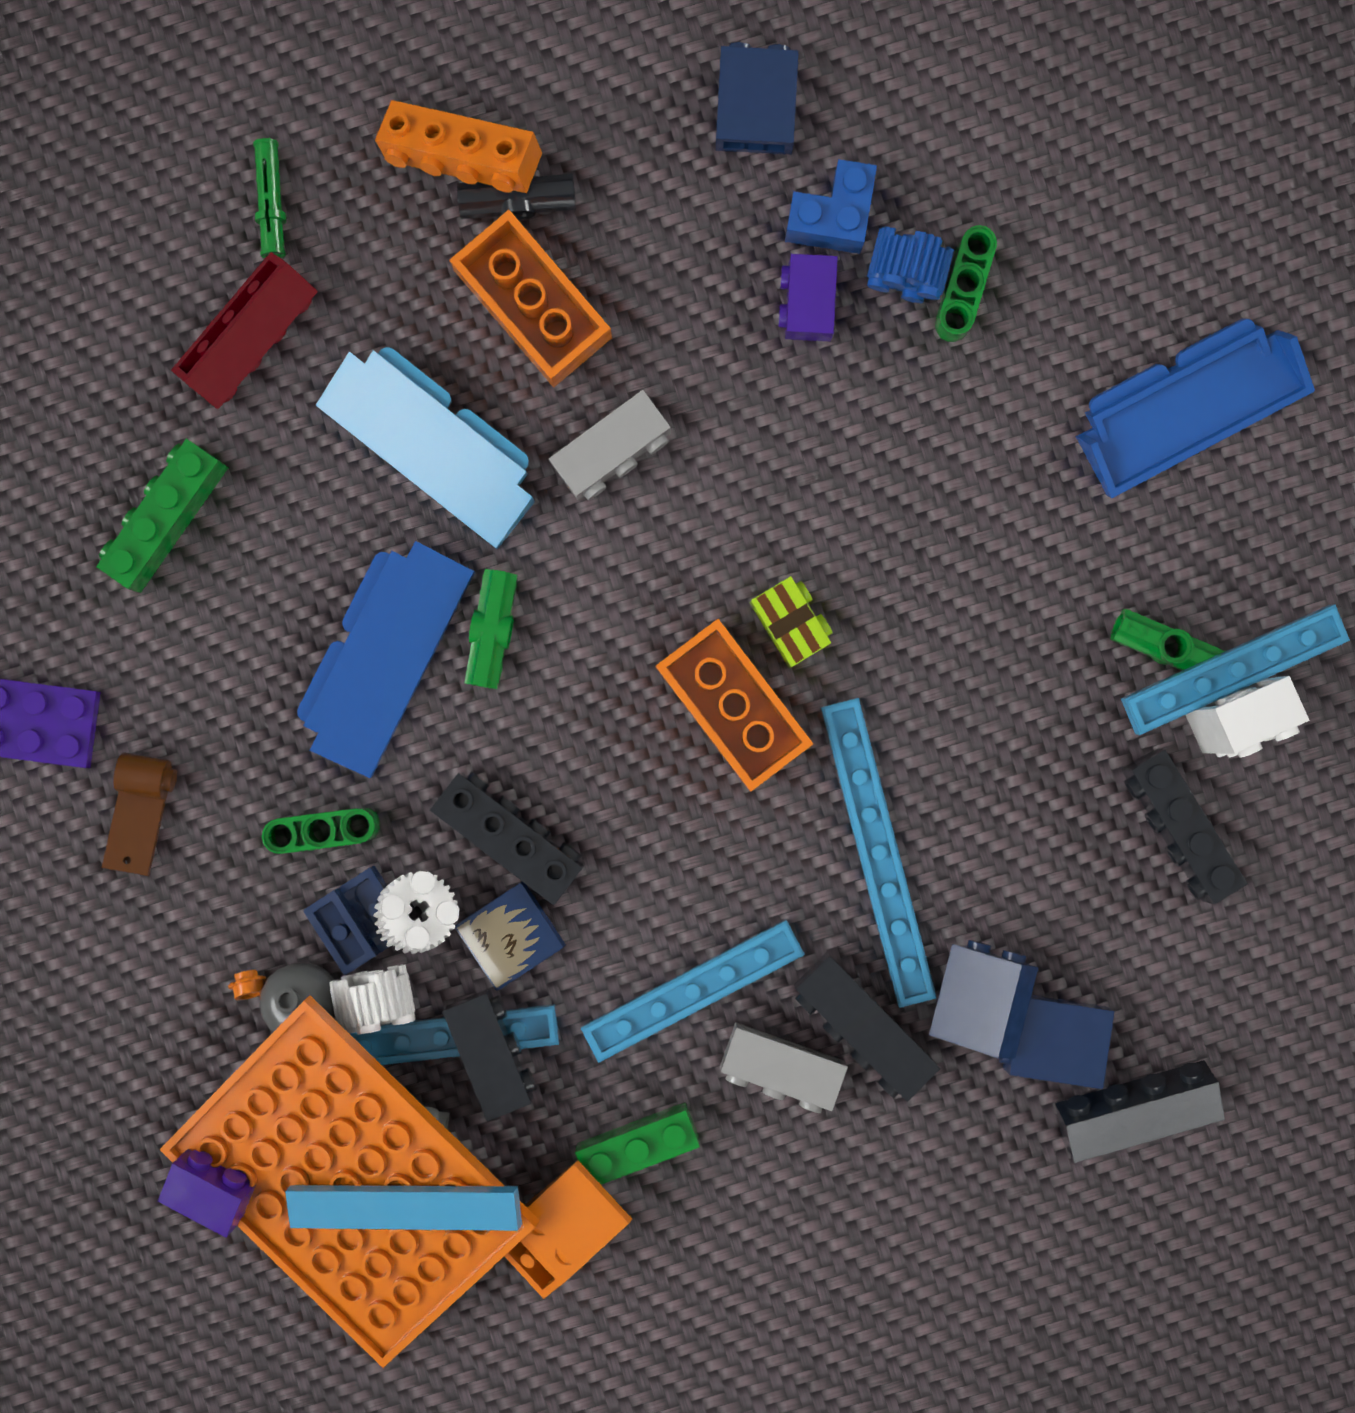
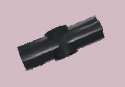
(544, 195)

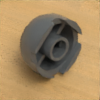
(290, 987)

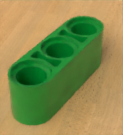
(971, 266)
(303, 836)

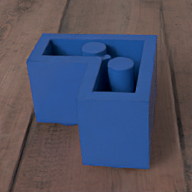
(836, 220)

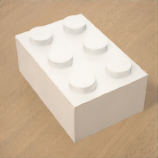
(1248, 717)

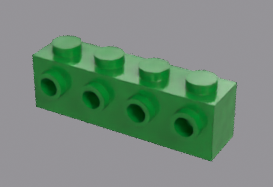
(161, 516)

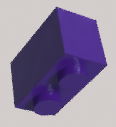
(810, 297)
(206, 1193)

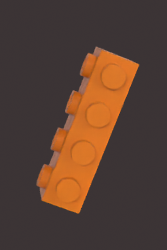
(458, 147)

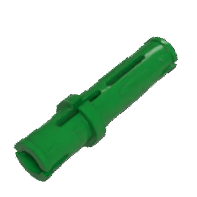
(270, 212)

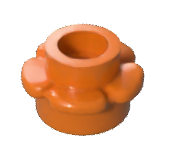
(247, 985)

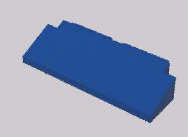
(1192, 405)
(391, 640)

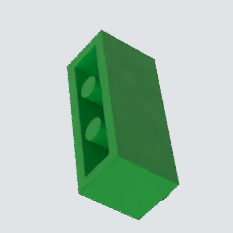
(639, 1144)

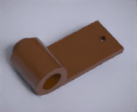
(138, 812)

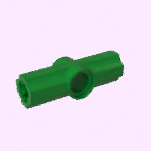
(491, 629)
(1150, 636)

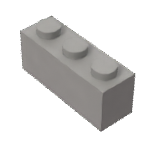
(611, 447)
(783, 1068)

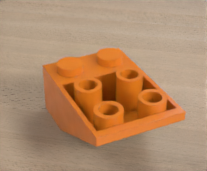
(573, 1225)

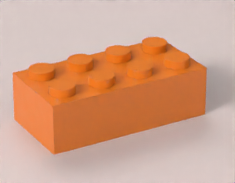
(531, 298)
(734, 705)

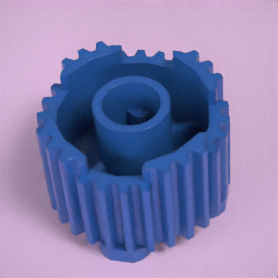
(909, 265)

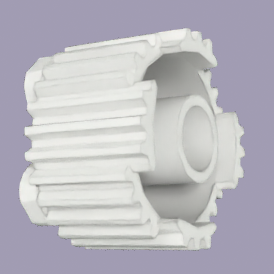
(437, 915)
(373, 999)

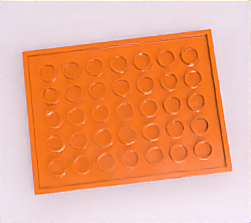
(330, 1114)

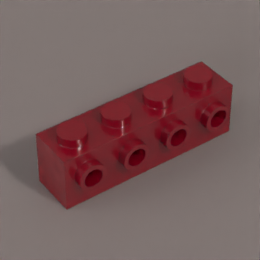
(245, 330)

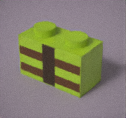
(791, 621)

